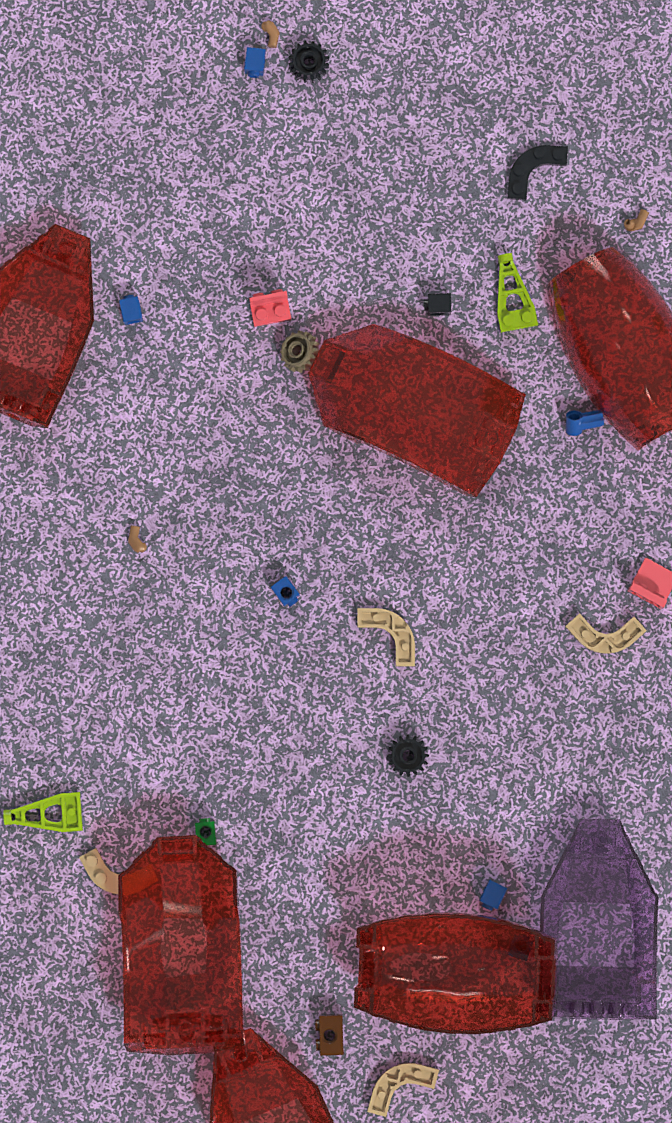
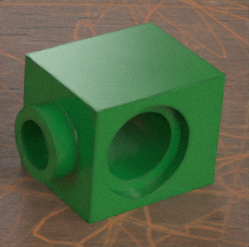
(211, 840)

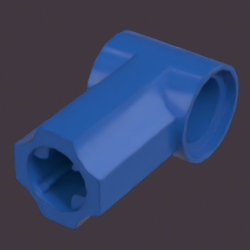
(578, 421)

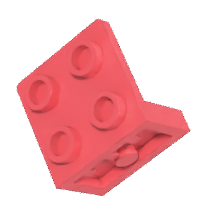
(270, 308)
(652, 583)

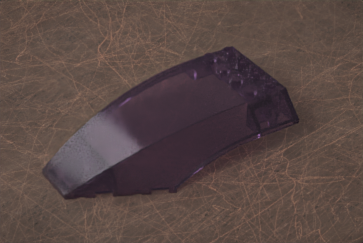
(603, 926)

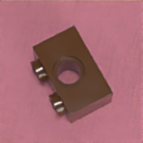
(335, 1023)

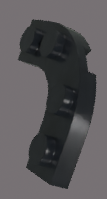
(529, 161)

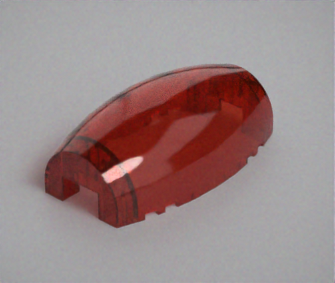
(617, 342)
(456, 973)

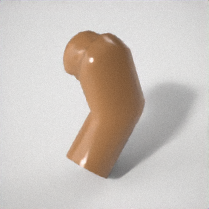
(271, 29)
(637, 223)
(134, 541)

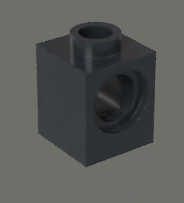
(438, 304)

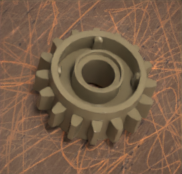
(291, 347)

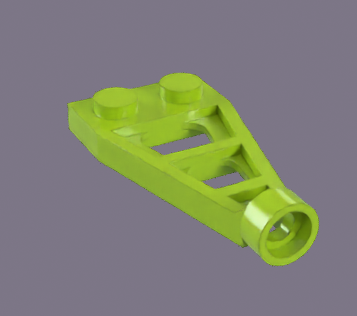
(519, 318)
(71, 813)

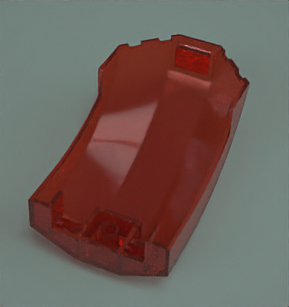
(416, 405)
(181, 950)

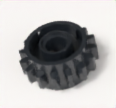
(304, 52)
(417, 750)

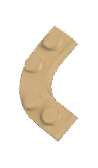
(396, 627)
(603, 642)
(99, 872)
(394, 1078)

